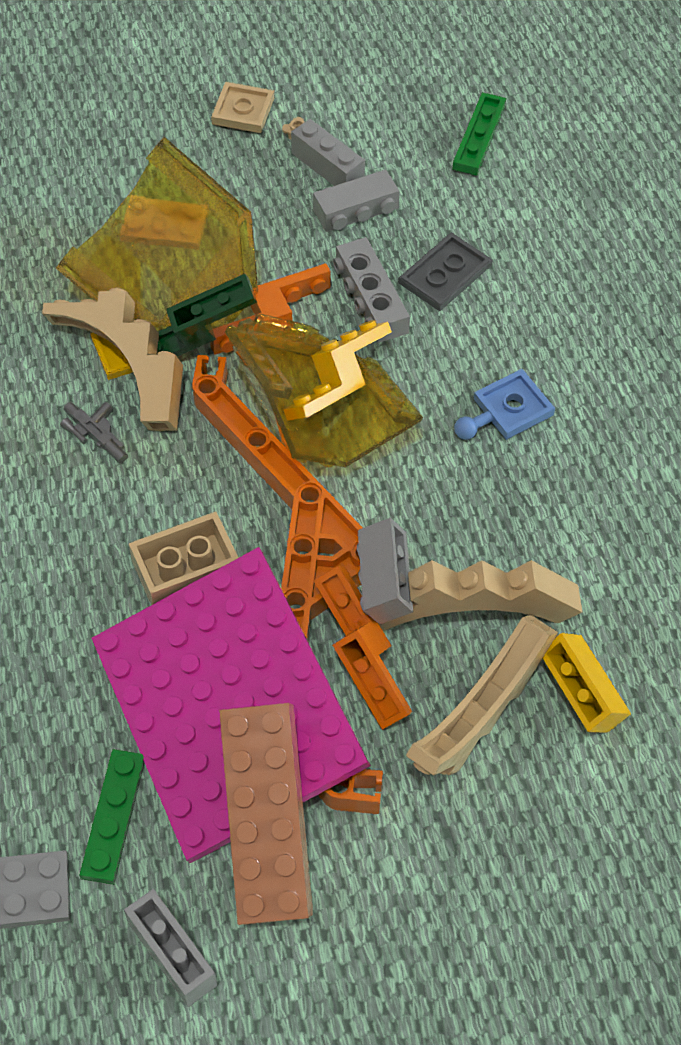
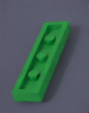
(479, 134)
(112, 817)

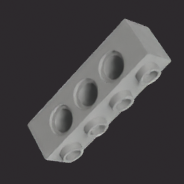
(371, 287)

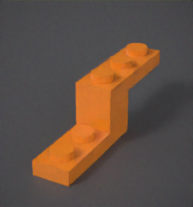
(273, 299)
(362, 647)

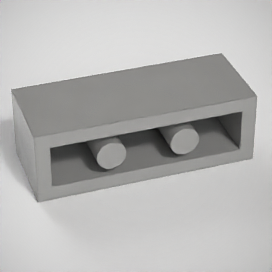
(326, 154)
(356, 200)
(384, 571)
(170, 947)

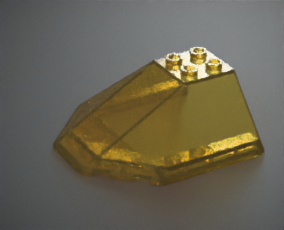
(167, 240)
(281, 368)

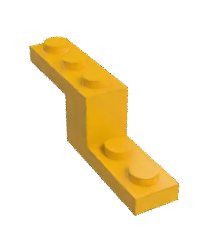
(337, 370)

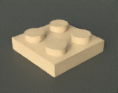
(243, 107)

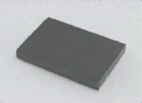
(445, 271)

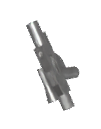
(96, 427)

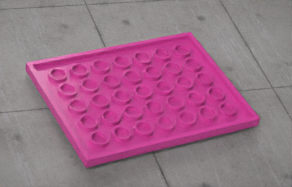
(213, 650)

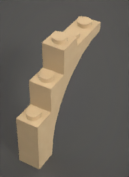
(156, 373)
(481, 586)
(455, 737)

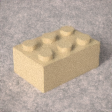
(181, 555)

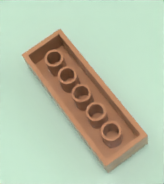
(265, 814)

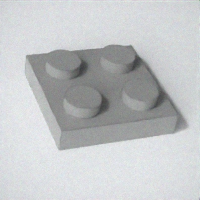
(34, 889)

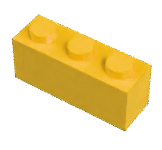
(585, 683)

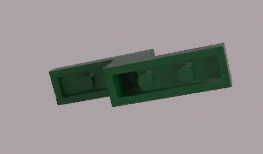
(193, 317)

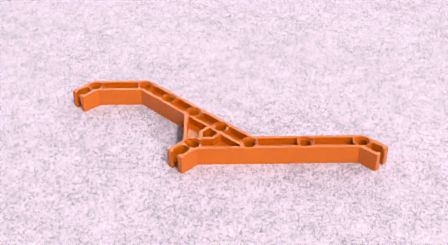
(314, 528)

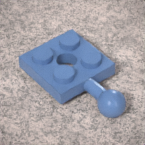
(507, 419)

